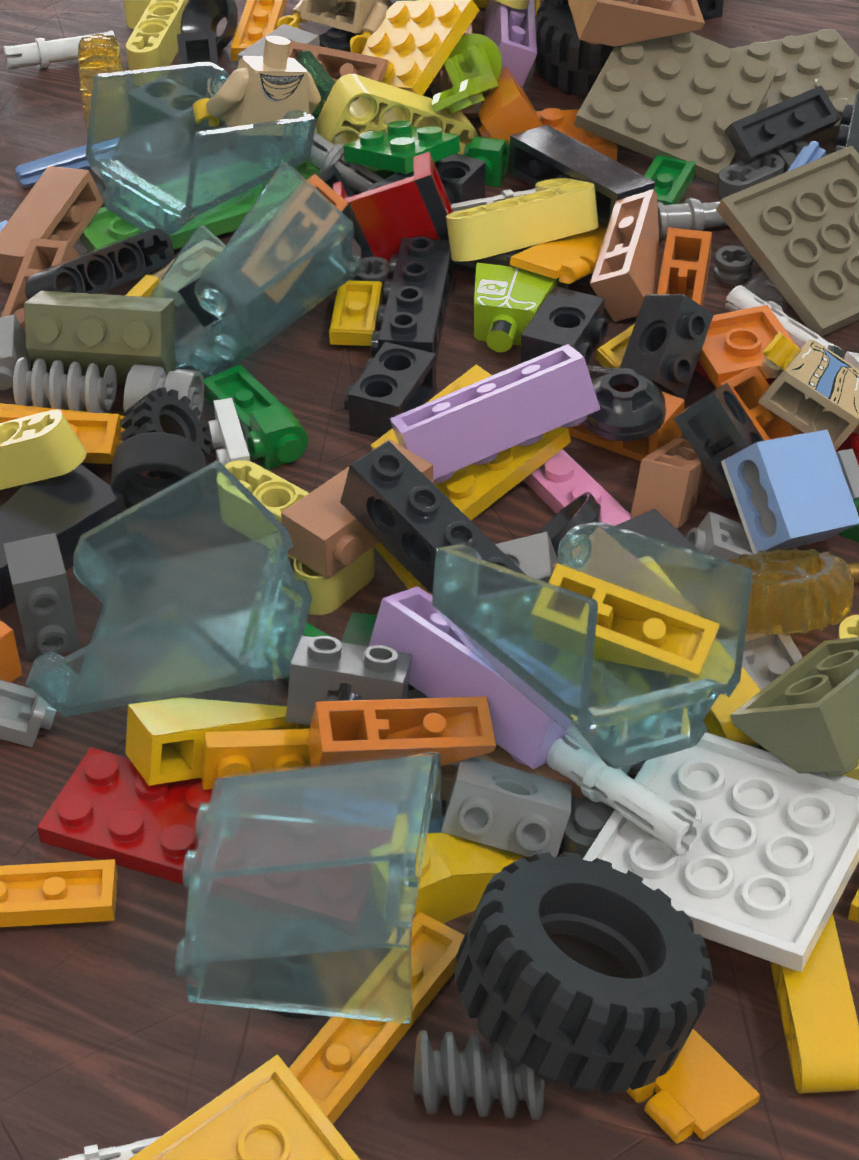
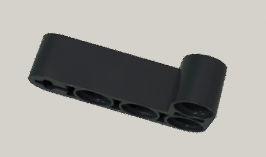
(106, 265)

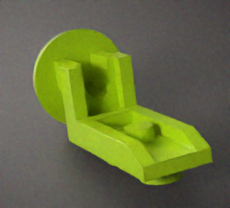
(473, 70)

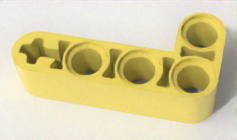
(154, 33)
(371, 107)
(553, 212)
(37, 449)
(277, 496)

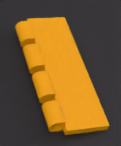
(563, 258)
(696, 1093)

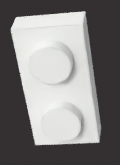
(227, 433)

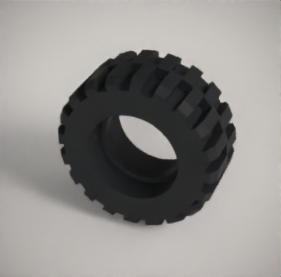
(561, 55)
(582, 973)

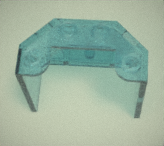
(168, 168)
(269, 275)
(189, 597)
(545, 637)
(310, 887)

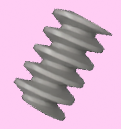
(63, 390)

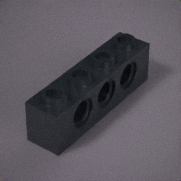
(411, 513)

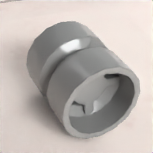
(145, 378)

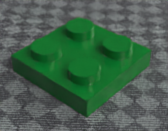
(398, 144)

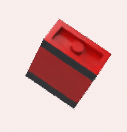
(399, 211)

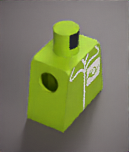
(506, 303)

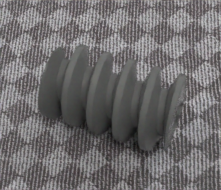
(474, 1075)

